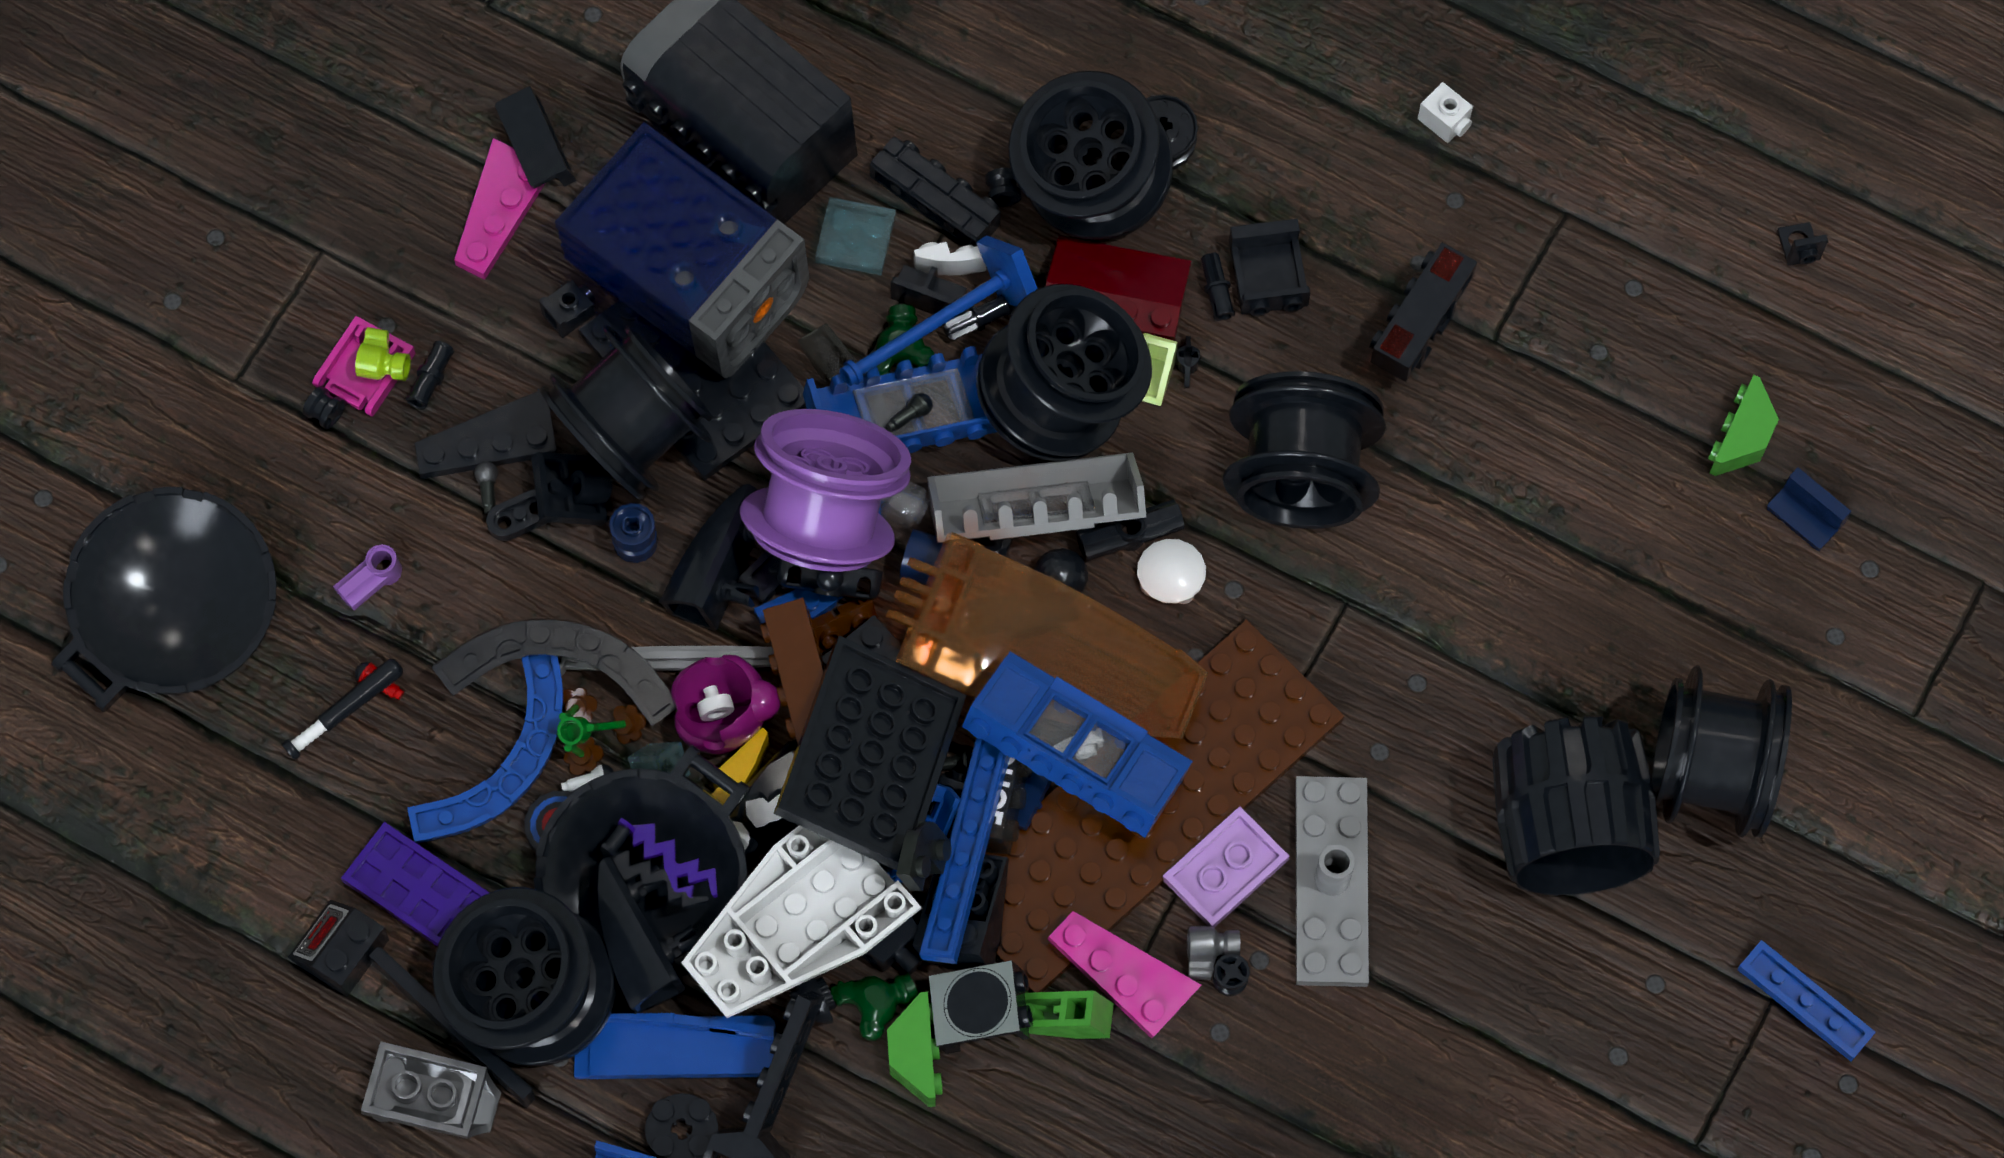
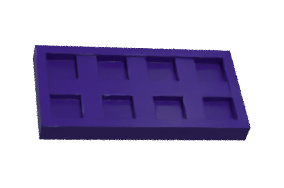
(410, 883)

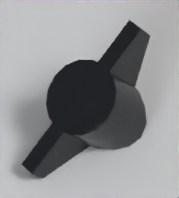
(1187, 360)

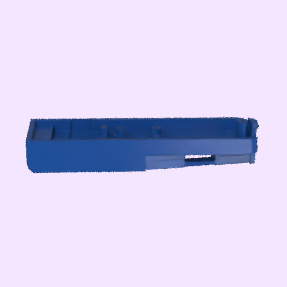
(677, 1047)

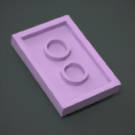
(1225, 867)

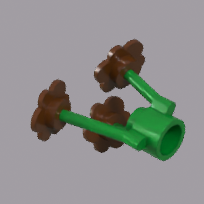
(575, 729)

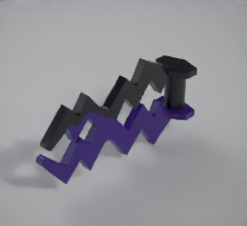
(672, 870)

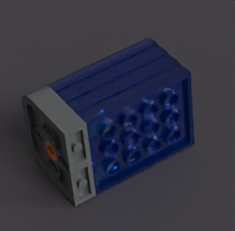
(685, 250)

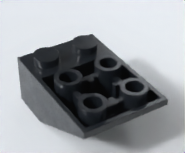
(985, 918)

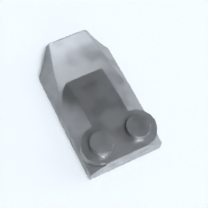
(430, 1092)

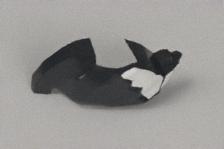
(755, 812)

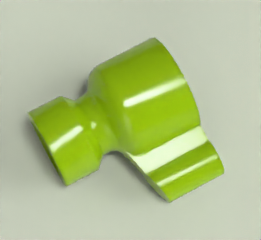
(374, 358)

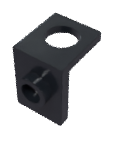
(1802, 250)

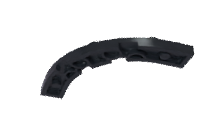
(563, 639)

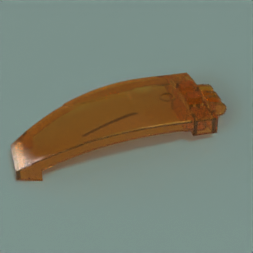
(989, 605)

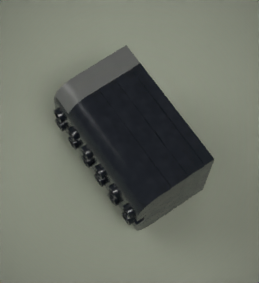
(740, 102)

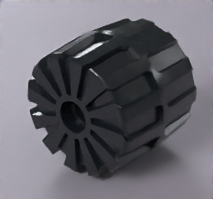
(1575, 806)

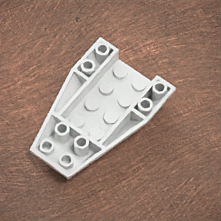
(796, 919)

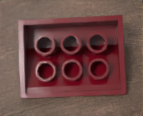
(1140, 282)

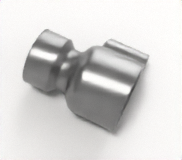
(1205, 945)

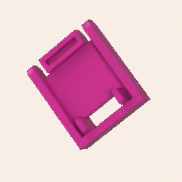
(341, 375)

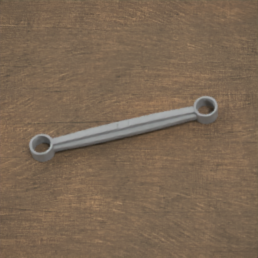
(679, 657)

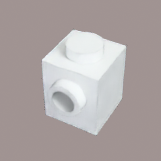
(1446, 113)

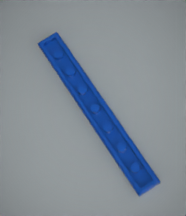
(968, 845)

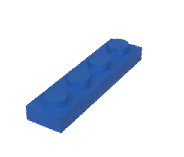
(1806, 1000)

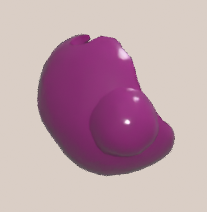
(751, 696)

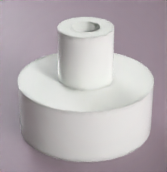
(714, 705)

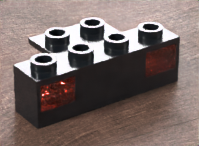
(1423, 313)

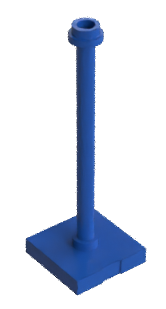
(1009, 278)

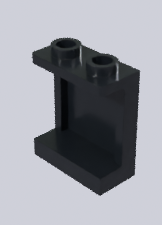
(1268, 267)

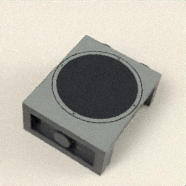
(979, 1004)

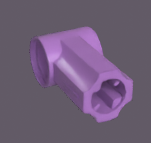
(366, 579)

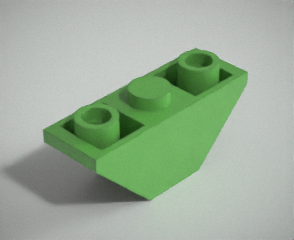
(1746, 430)
(913, 1051)

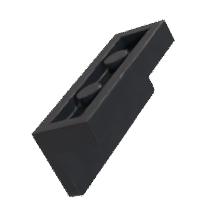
(534, 138)

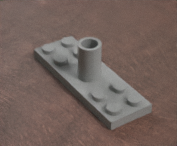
(1330, 905)

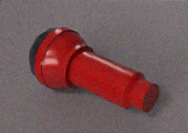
(366, 668)

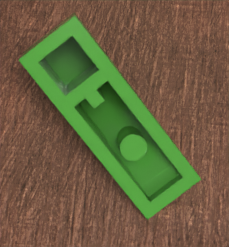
(1070, 1014)

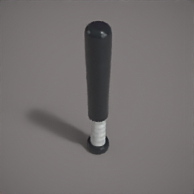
(358, 696)

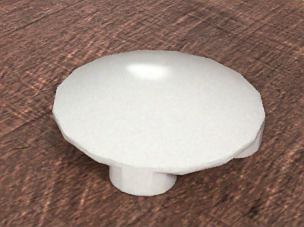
(1171, 571)

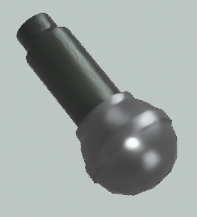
(486, 475)

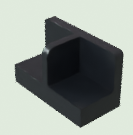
(924, 289)

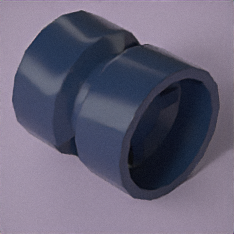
(633, 533)

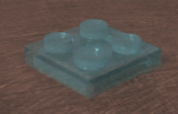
(855, 236)

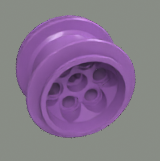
(825, 489)

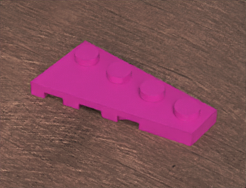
(496, 210)
(1128, 976)

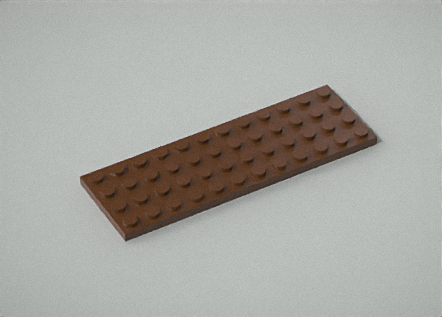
(1242, 737)

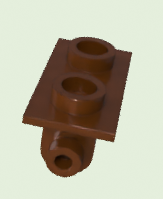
(850, 617)

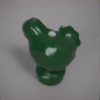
(901, 319)
(875, 1000)

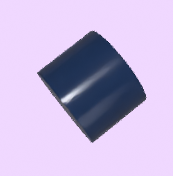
(921, 547)

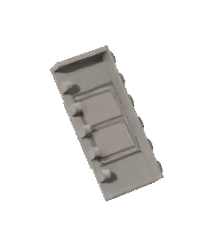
(1037, 498)

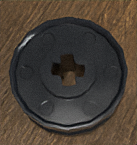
(1179, 125)

